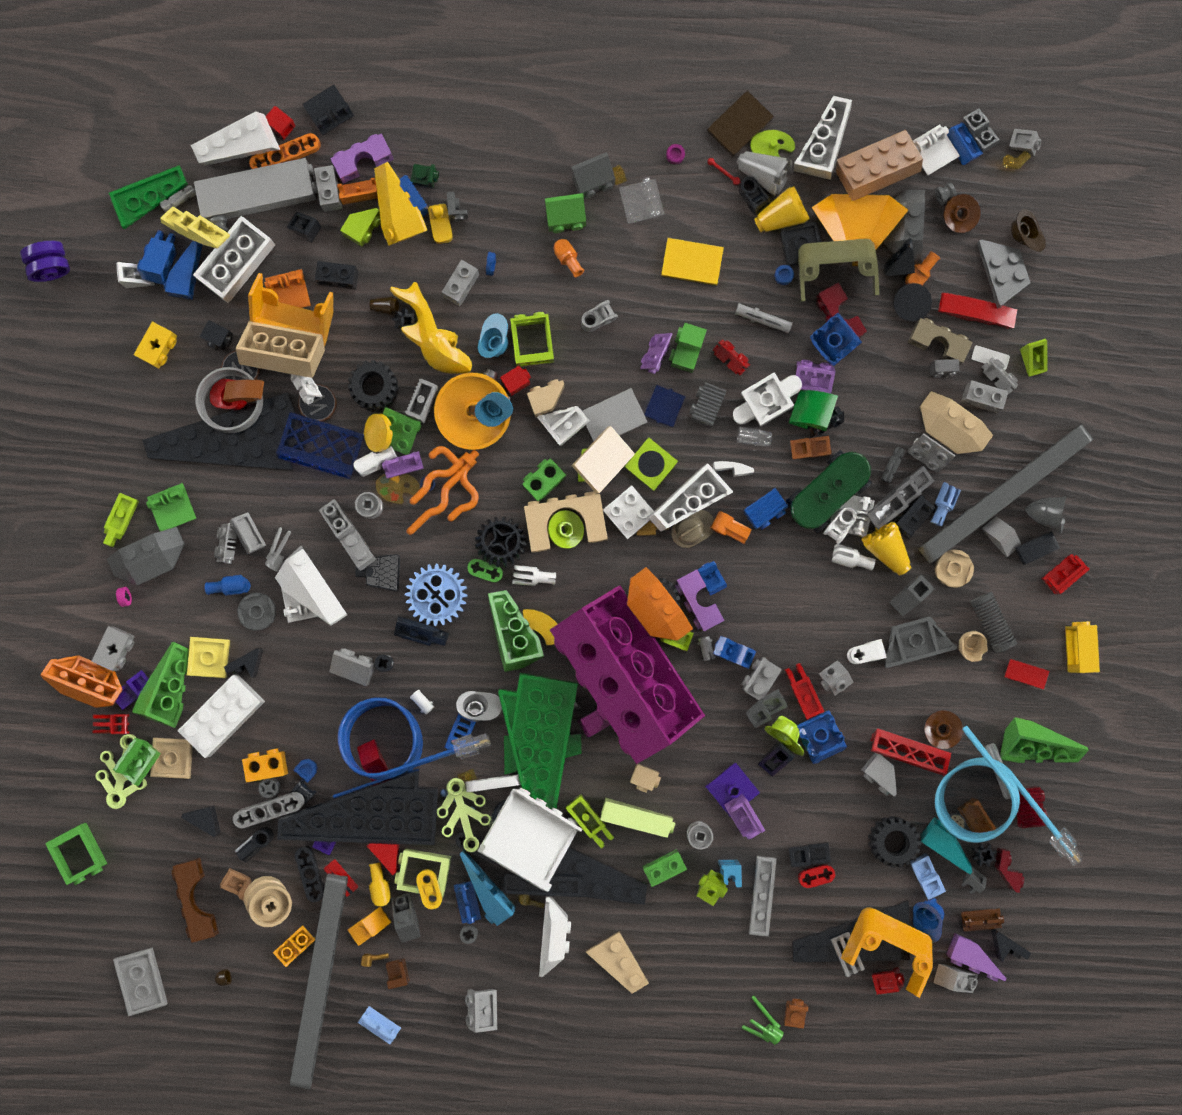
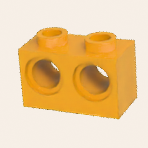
(266, 770)

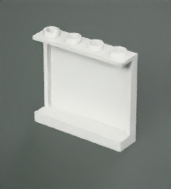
(529, 838)

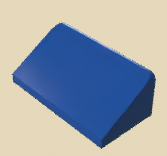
(964, 143)

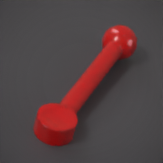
(736, 180)

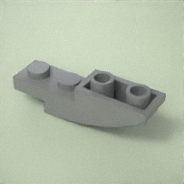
(347, 534)

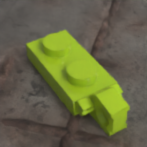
(119, 518)

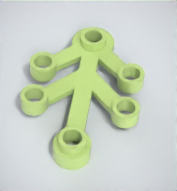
(120, 778)
(462, 812)

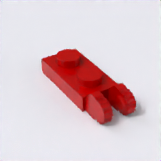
(805, 693)

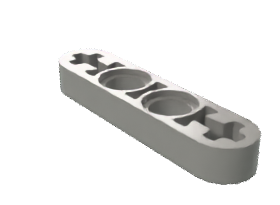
(269, 812)

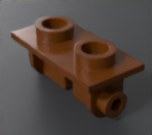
(982, 919)

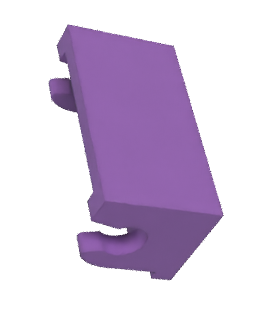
(744, 817)

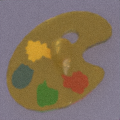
(393, 488)

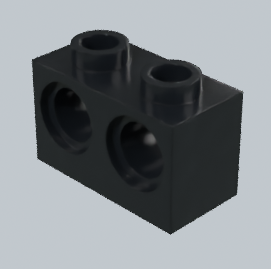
(336, 275)

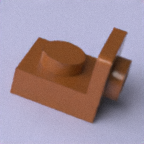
(795, 1013)

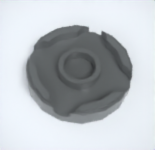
(256, 611)

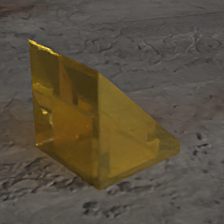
(619, 175)
(467, 776)

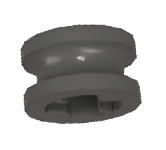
(465, 929)

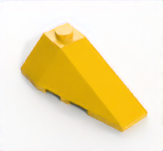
(397, 213)

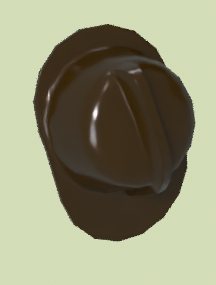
(1027, 231)

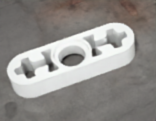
(492, 783)

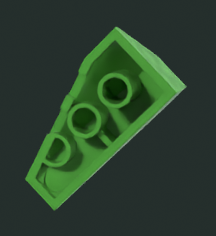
(515, 638)
(163, 692)
(1031, 741)

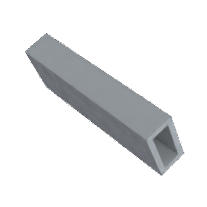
(256, 190)

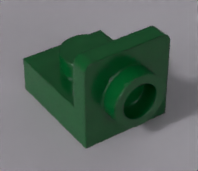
(424, 175)

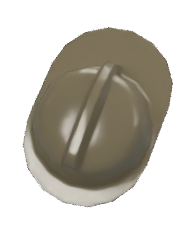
(693, 529)

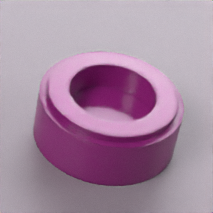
(675, 154)

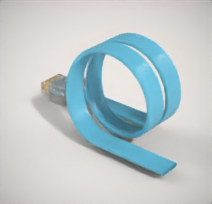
(1061, 840)

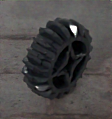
(506, 537)

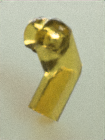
(1016, 163)

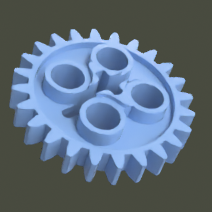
(423, 607)

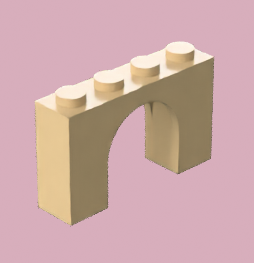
(587, 506)

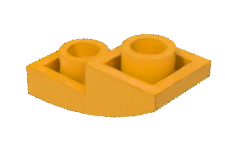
(294, 946)

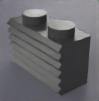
(707, 405)

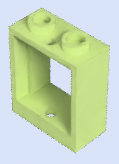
(403, 860)

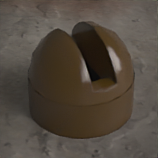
(223, 977)

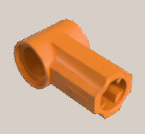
(726, 525)

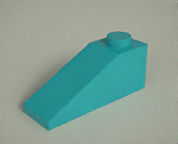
(945, 844)

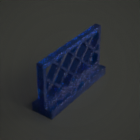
(315, 461)

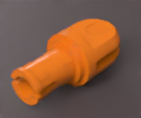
(567, 256)
(922, 270)

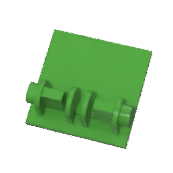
(403, 430)
(171, 507)

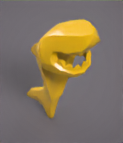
(436, 344)

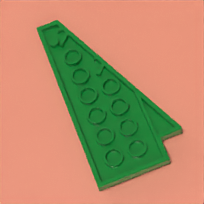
(539, 731)

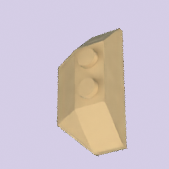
(953, 425)

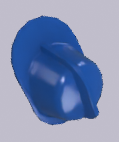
(929, 918)

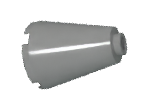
(766, 169)

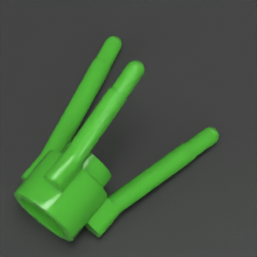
(770, 1032)

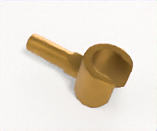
(367, 958)

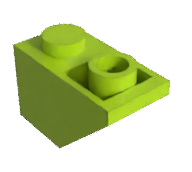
(360, 225)

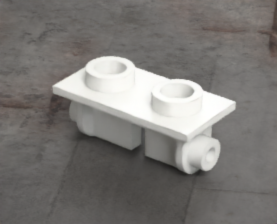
(307, 388)

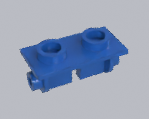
(467, 902)

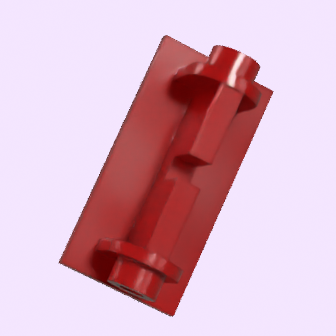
(727, 351)

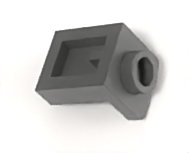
(453, 208)

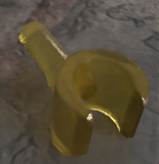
(524, 900)

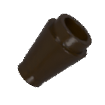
(385, 305)

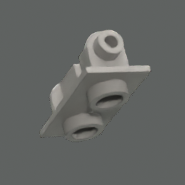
(995, 370)

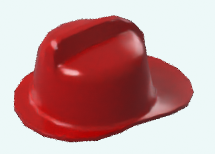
(217, 394)

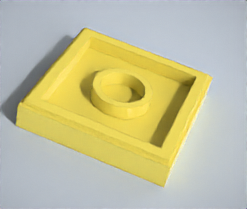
(208, 657)

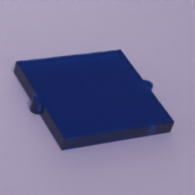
(664, 405)

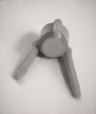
(274, 559)

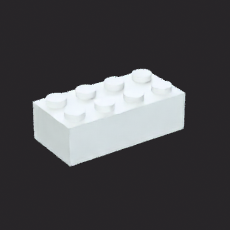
(234, 260)
(221, 716)

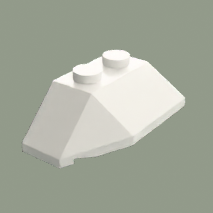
(554, 936)

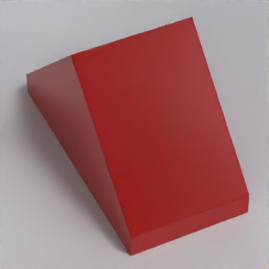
(371, 758)
(387, 854)

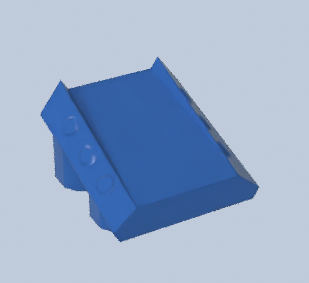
(835, 339)
(821, 737)

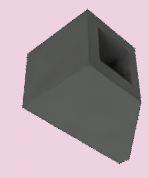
(911, 595)
(405, 918)

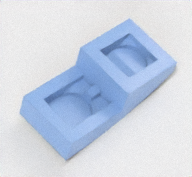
(927, 876)

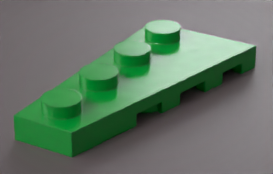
(143, 196)

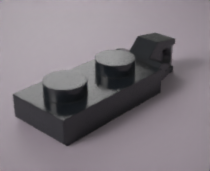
(420, 632)

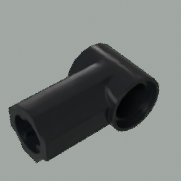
(254, 844)

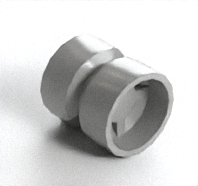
(369, 505)
(699, 835)

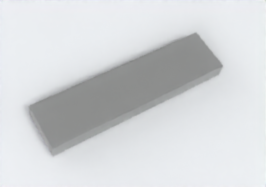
(762, 896)

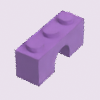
(346, 161)
(704, 616)

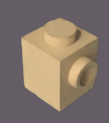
(645, 778)

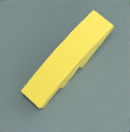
(194, 227)

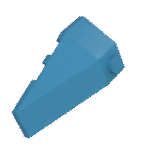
(492, 899)

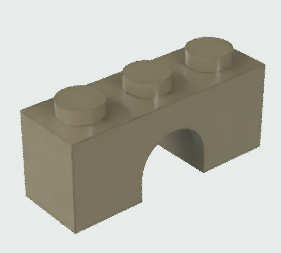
(955, 345)

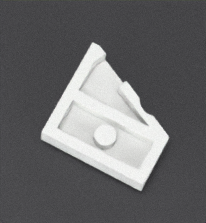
(564, 423)

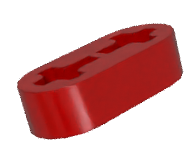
(815, 871)

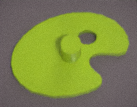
(767, 142)

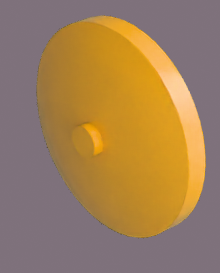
(456, 411)

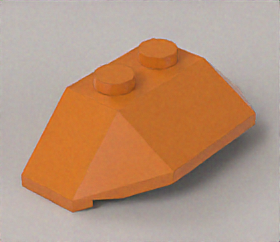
(656, 607)
(83, 681)

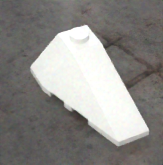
(305, 584)

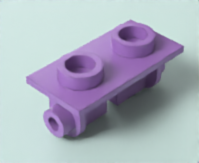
(402, 465)

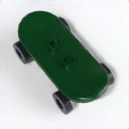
(830, 490)

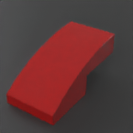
(1027, 674)

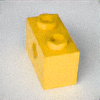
(156, 335)

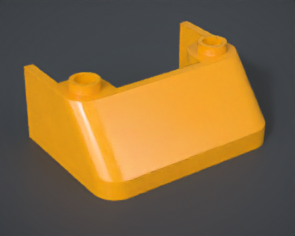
(267, 310)
(876, 926)

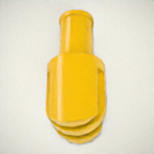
(378, 887)

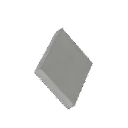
(619, 412)
(140, 981)

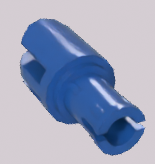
(228, 585)

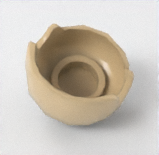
(973, 646)

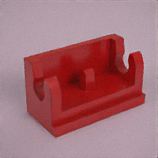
(1065, 574)

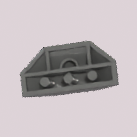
(910, 225)
(147, 557)

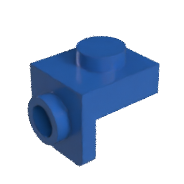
(712, 578)

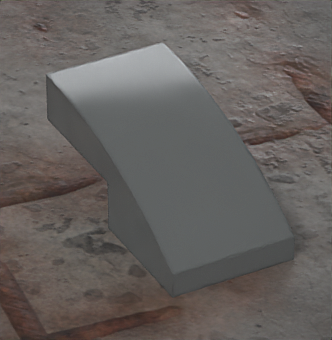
(762, 710)

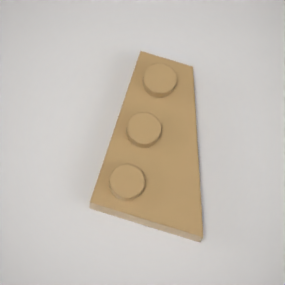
(619, 961)

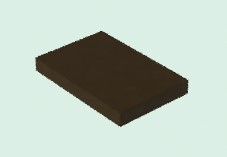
(740, 123)

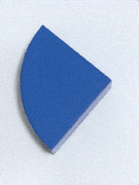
(491, 262)

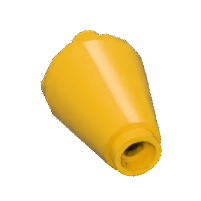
(782, 212)
(888, 548)

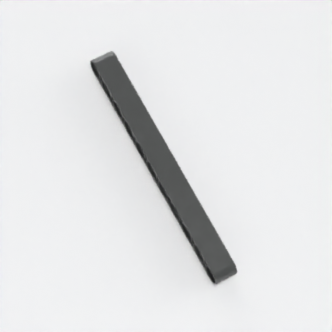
(1005, 493)
(319, 981)

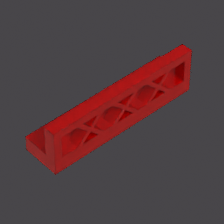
(913, 749)

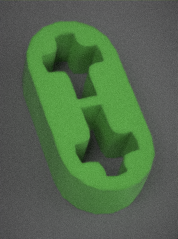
(483, 575)

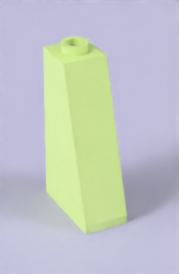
(636, 818)

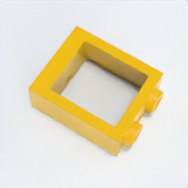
(1082, 648)

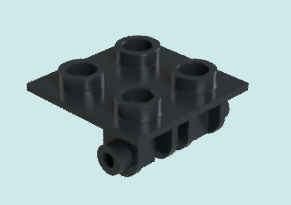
(328, 109)

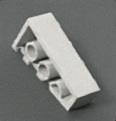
(241, 139)

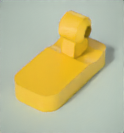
(440, 223)

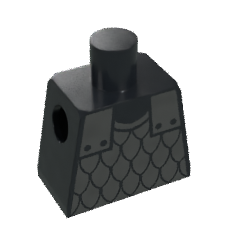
(382, 573)

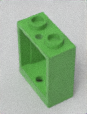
(92, 847)

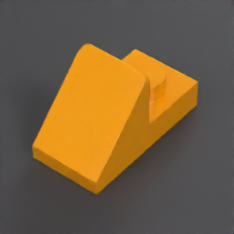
(369, 926)

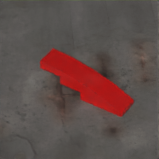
(977, 310)

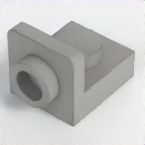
(1025, 141)

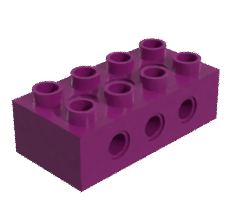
(627, 675)

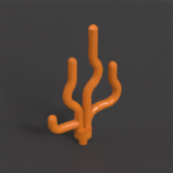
(459, 469)

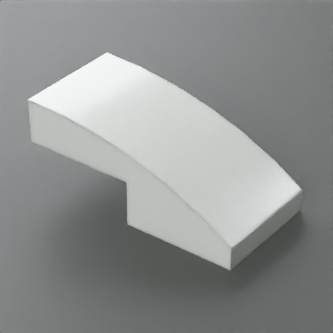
(737, 468)

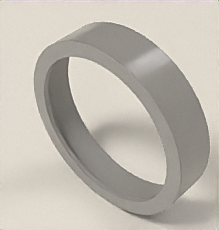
(202, 390)

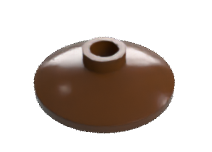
(970, 213)
(952, 733)

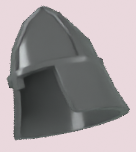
(1048, 512)

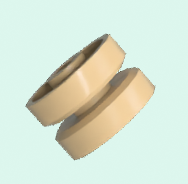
(267, 901)

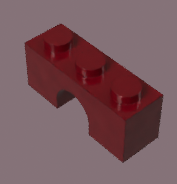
(829, 302)

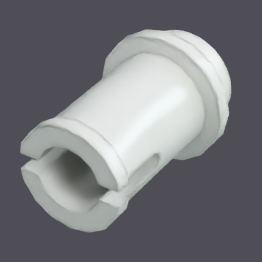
(422, 702)

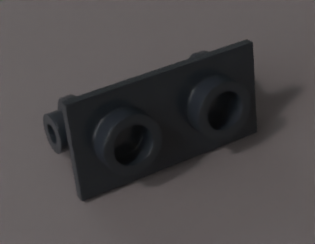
(836, 420)

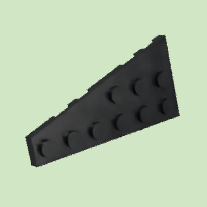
(820, 949)

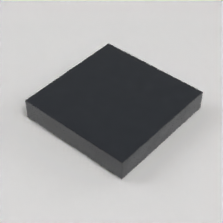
(796, 236)

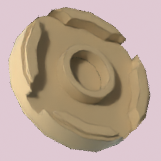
(954, 568)

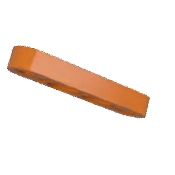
(284, 151)

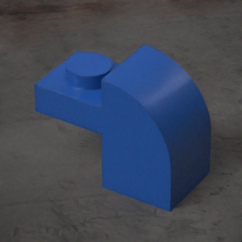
(734, 652)

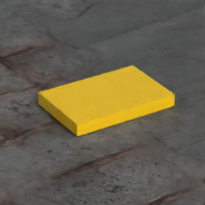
(692, 261)

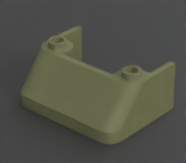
(859, 250)

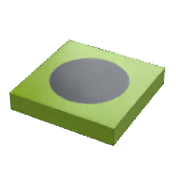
(651, 464)

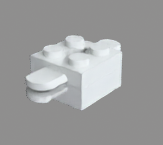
(767, 399)

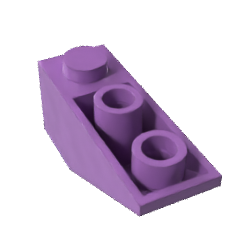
(969, 953)

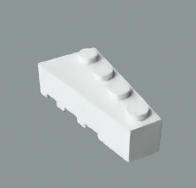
(822, 148)
(694, 495)

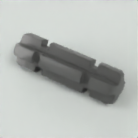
(893, 465)

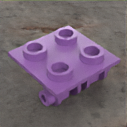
(658, 345)

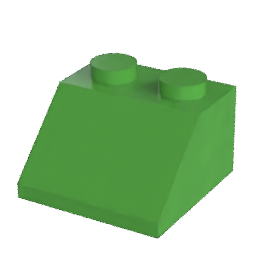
(565, 213)

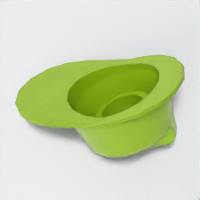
(786, 733)

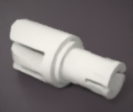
(373, 461)
(851, 557)
(536, 576)

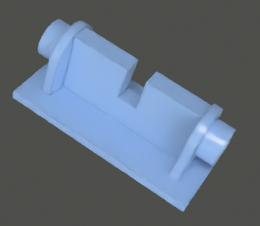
(379, 1025)

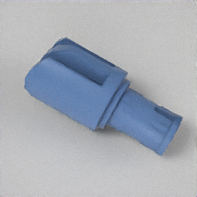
(945, 503)

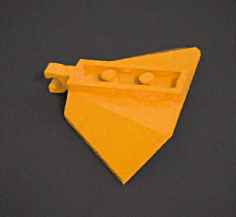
(864, 218)

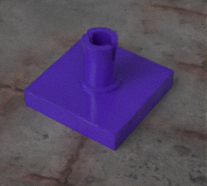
(730, 785)

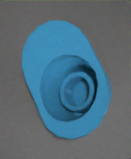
(493, 336)
(493, 409)

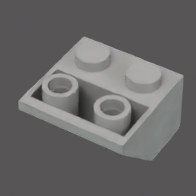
(351, 667)

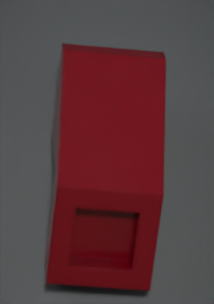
(1012, 877)

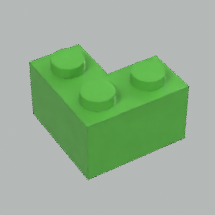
(688, 348)

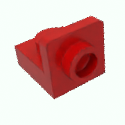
(888, 981)

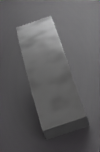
(900, 497)

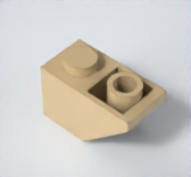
(545, 399)

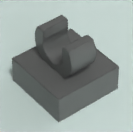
(975, 880)

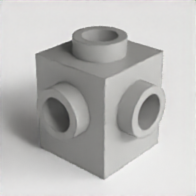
(835, 678)

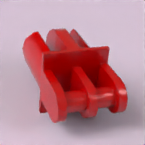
(113, 724)

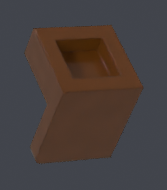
(397, 973)

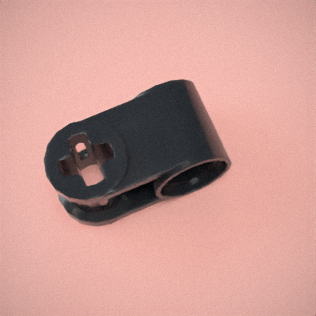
(754, 196)

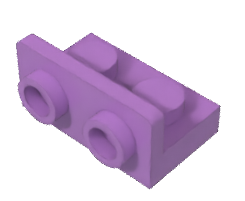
(815, 376)

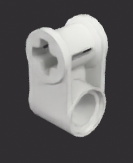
(840, 526)
(869, 651)

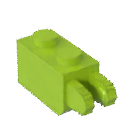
(588, 819)

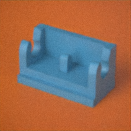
(732, 870)

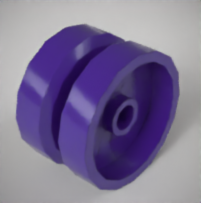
(45, 261)

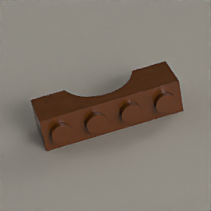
(199, 923)

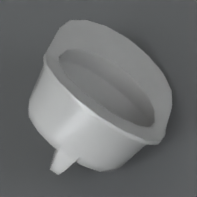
(478, 706)

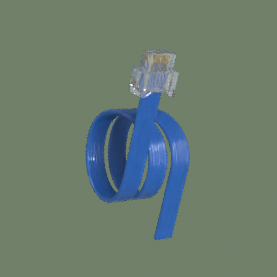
(463, 746)

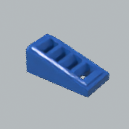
(448, 745)

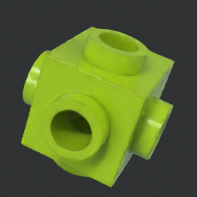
(712, 887)

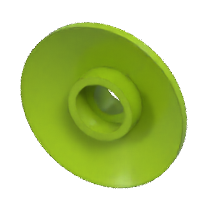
(573, 529)

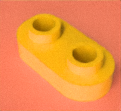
(430, 888)

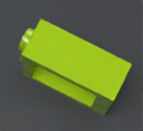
(532, 359)

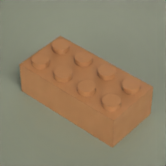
(879, 165)

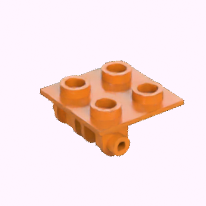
(290, 288)

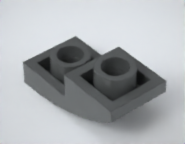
(979, 128)

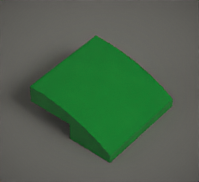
(813, 409)

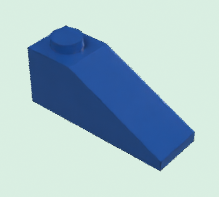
(180, 278)

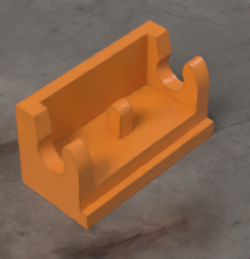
(358, 191)

